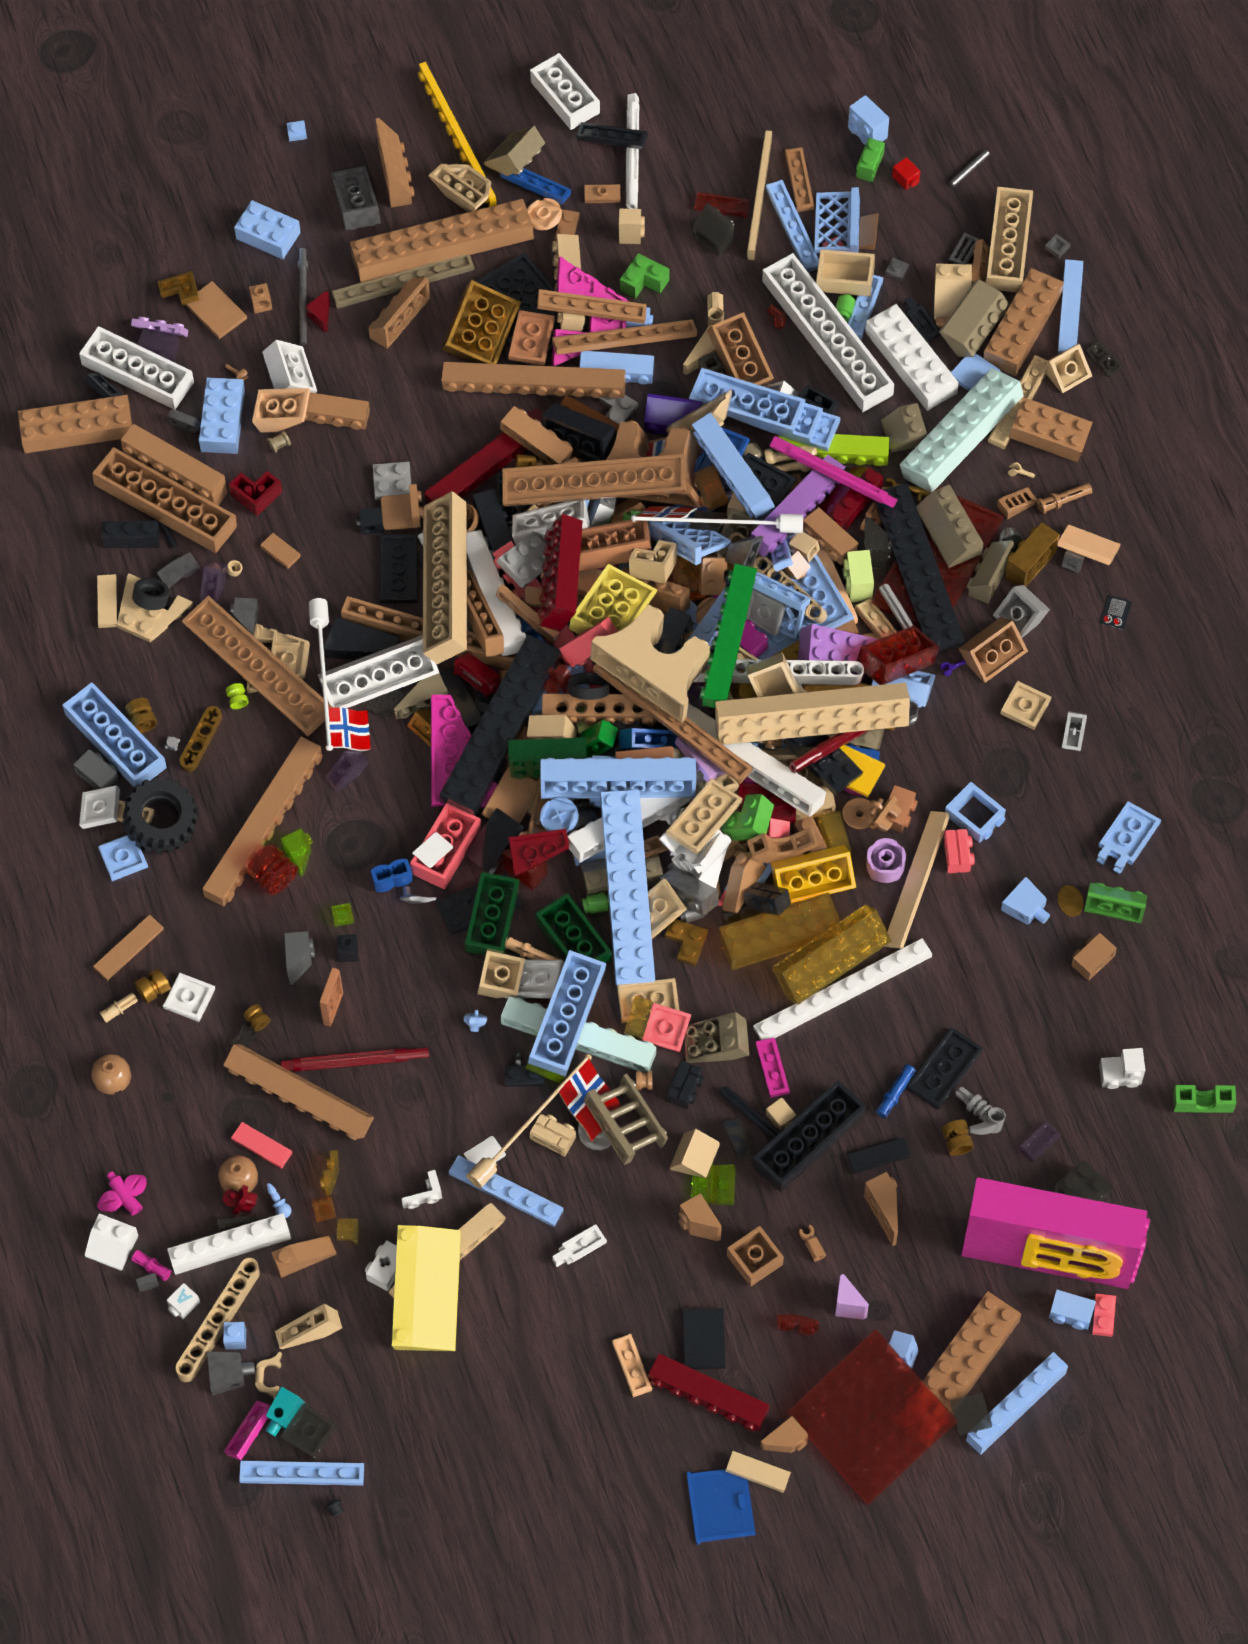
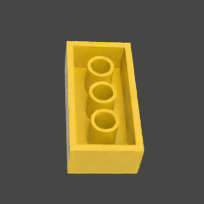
(815, 873)

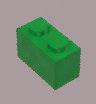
(599, 738)

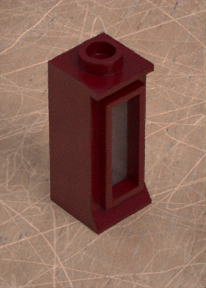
(477, 674)

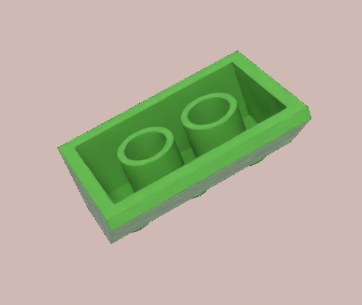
(1115, 902)

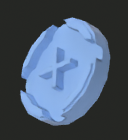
(559, 814)

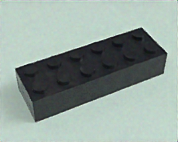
(809, 1136)

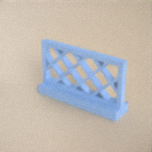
(853, 220)
(685, 543)
(788, 596)

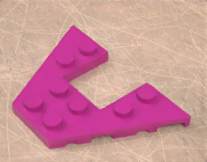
(574, 281)

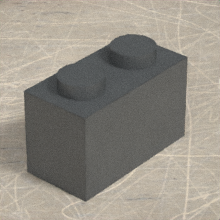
(96, 771)

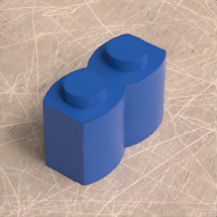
(387, 876)

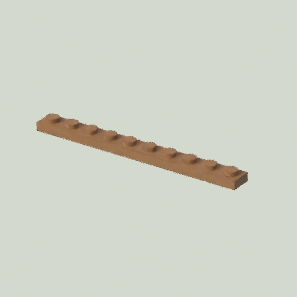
(687, 731)

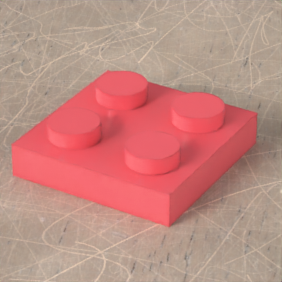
(666, 1027)

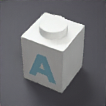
(182, 1301)

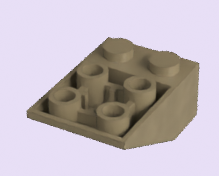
(717, 1039)

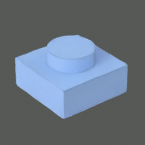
(296, 131)

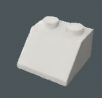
(111, 1242)

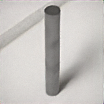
(969, 168)

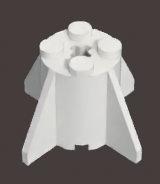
(705, 865)

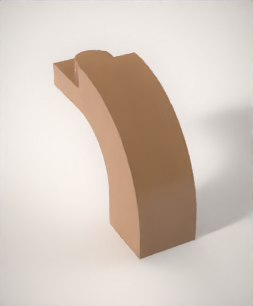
(768, 849)

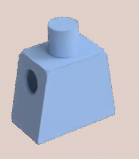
(1026, 903)

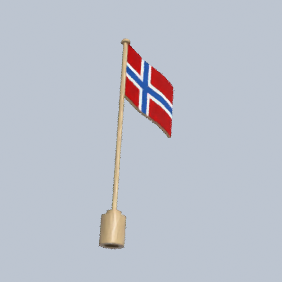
(572, 1092)

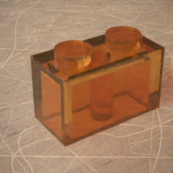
(711, 488)

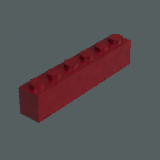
(709, 1393)

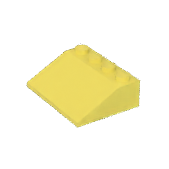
(612, 596)

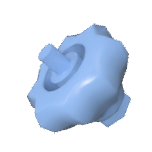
(475, 1020)

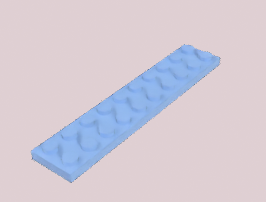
(627, 887)

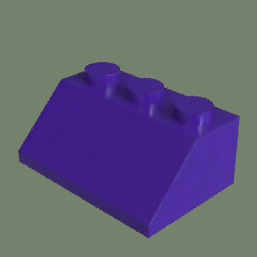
(665, 410)

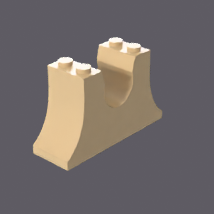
(655, 675)

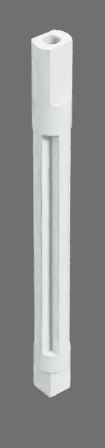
(632, 154)

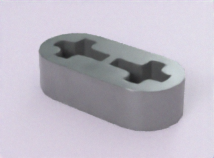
(183, 421)

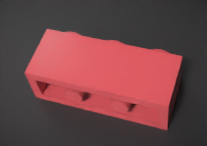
(579, 648)

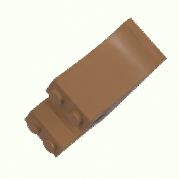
(634, 443)

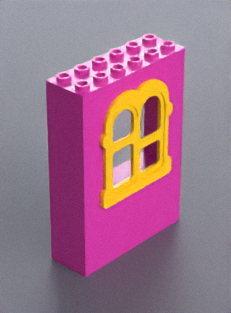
(1055, 1233)

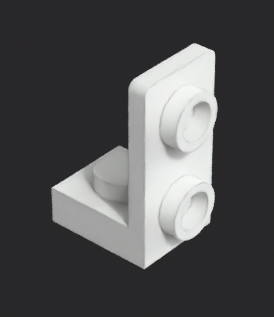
(431, 1196)

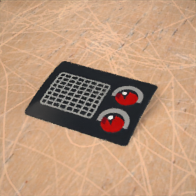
(1115, 612)

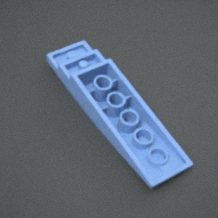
(769, 409)

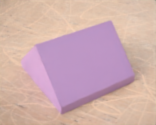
(849, 1301)

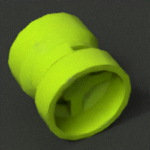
(236, 695)

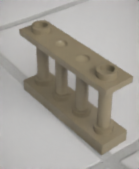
(616, 1134)

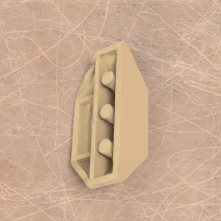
(462, 185)
(718, 408)

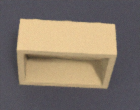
(845, 272)
(772, 677)

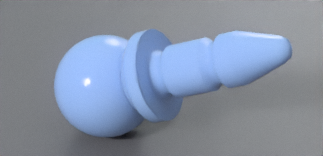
(280, 1205)

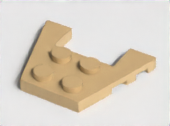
(143, 622)
(288, 648)

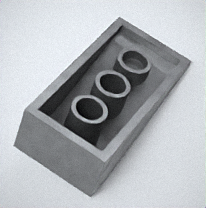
(356, 198)

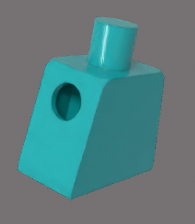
(285, 1403)

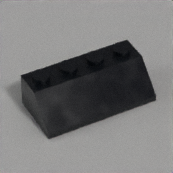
(587, 436)

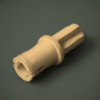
(118, 1007)

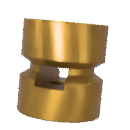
(141, 714)
(153, 985)
(957, 1137)

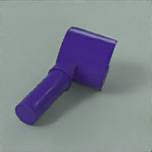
(951, 666)

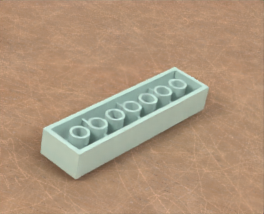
(961, 430)

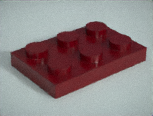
(781, 809)

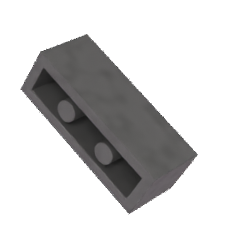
(692, 892)

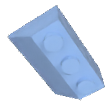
(918, 685)

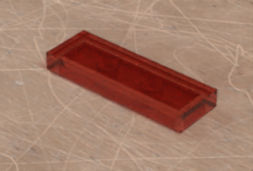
(725, 204)

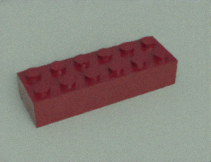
(560, 572)

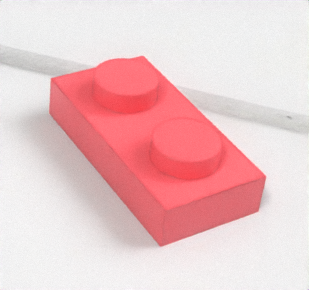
(1104, 1315)

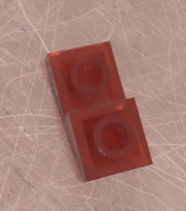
(805, 1324)

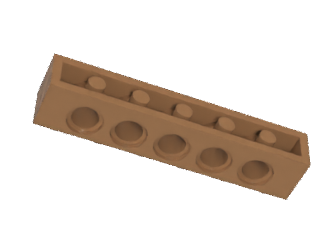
(552, 702)

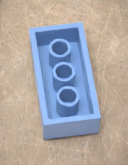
(222, 415)

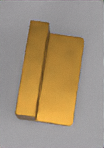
(421, 725)

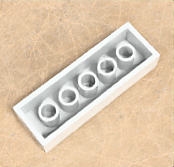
(911, 357)
(136, 368)
(378, 673)

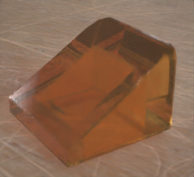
(324, 1208)

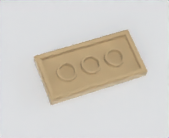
(704, 816)

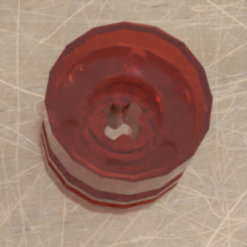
(272, 869)

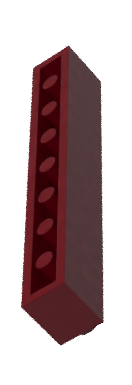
(479, 466)

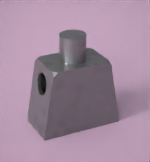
(227, 1371)

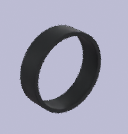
(588, 693)

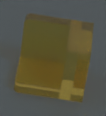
(348, 1230)

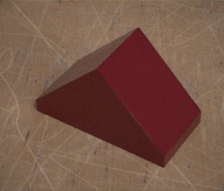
(319, 311)

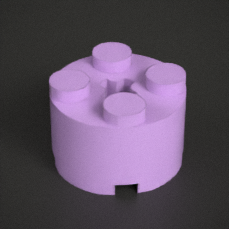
(887, 870)

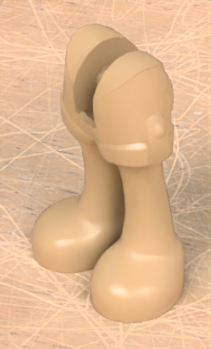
(773, 457)

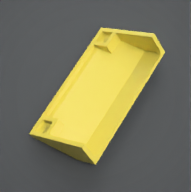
(426, 1288)

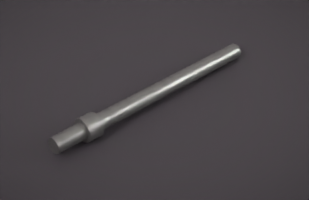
(302, 266)

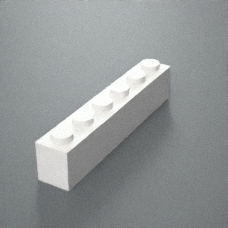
(229, 1243)

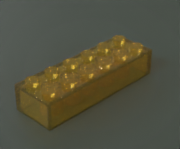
(774, 935)
(832, 954)

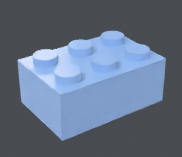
(267, 229)

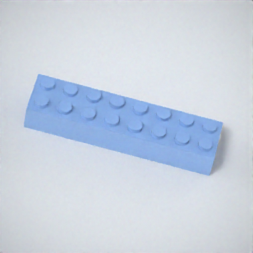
(591, 776)

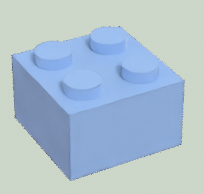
(868, 120)

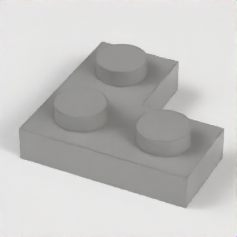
(620, 408)

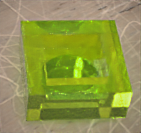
(342, 914)

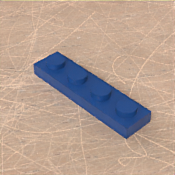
(540, 185)

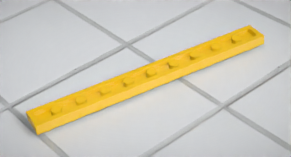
(451, 124)

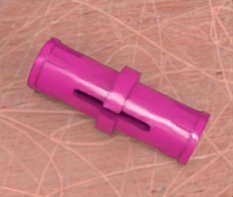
(151, 1265)

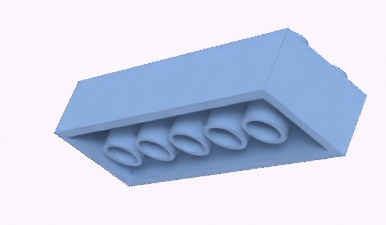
(732, 467)
(114, 735)
(567, 1013)

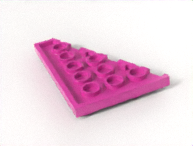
(448, 742)

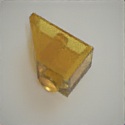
(638, 1017)

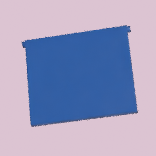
(720, 1506)

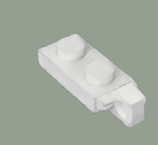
(579, 1246)

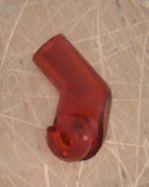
(779, 316)

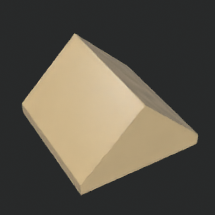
(1068, 369)
(695, 1154)

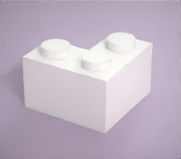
(1123, 1070)

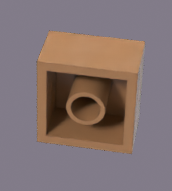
(755, 1256)

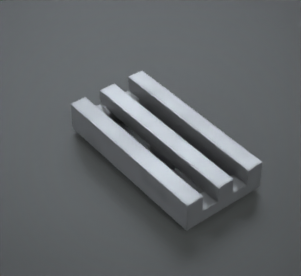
(952, 259)

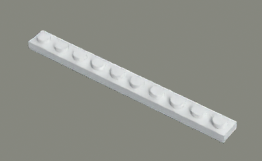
(843, 990)

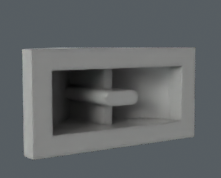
(1074, 731)

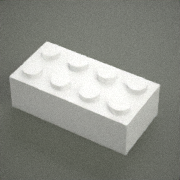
(565, 91)

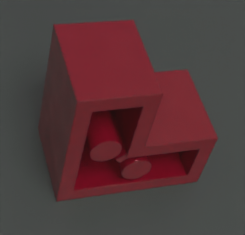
(255, 495)

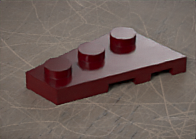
(536, 848)

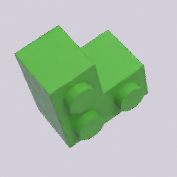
(643, 273)
(751, 821)

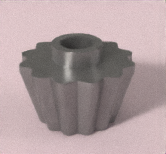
(1013, 535)

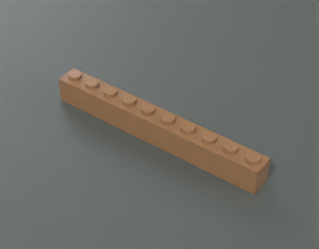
(534, 380)
(409, 627)
(262, 821)

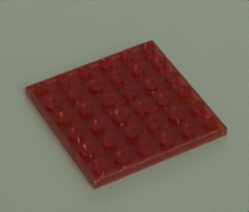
(872, 1417)

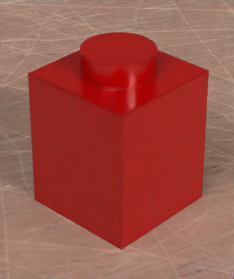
(906, 173)

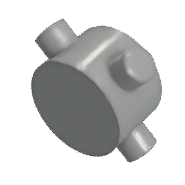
(172, 743)

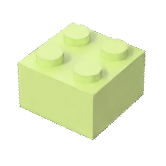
(858, 575)

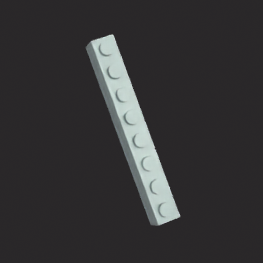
(593, 1040)

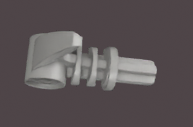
(992, 1117)

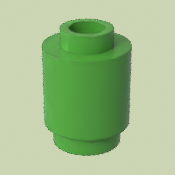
(845, 306)
(595, 903)

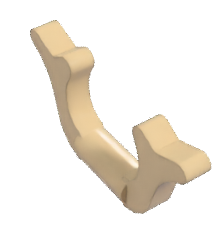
(275, 1361)

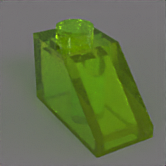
(298, 848)

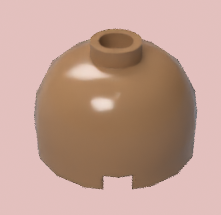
(111, 1074)
(237, 1172)

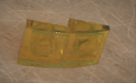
(330, 1176)

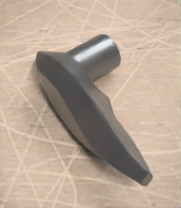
(414, 899)

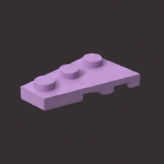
(160, 326)
(702, 763)

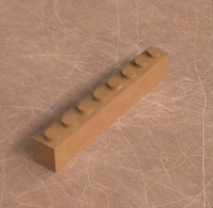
(298, 1091)

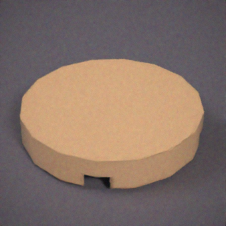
(544, 213)

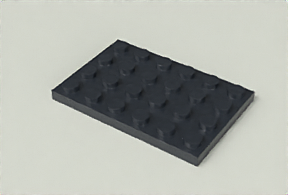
(521, 281)

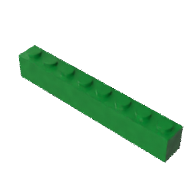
(729, 636)

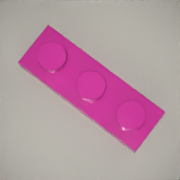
(772, 1067)
(248, 1430)

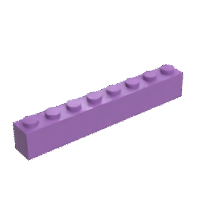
(799, 501)

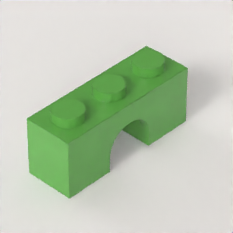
(1218, 1100)

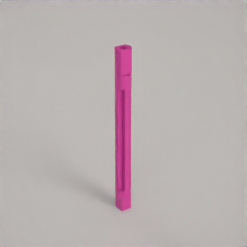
(832, 471)

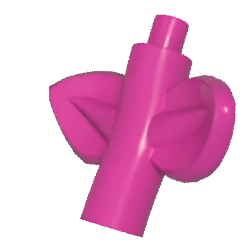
(123, 1193)

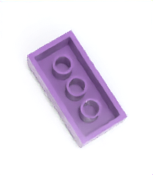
(830, 644)

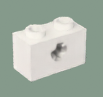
(384, 1275)

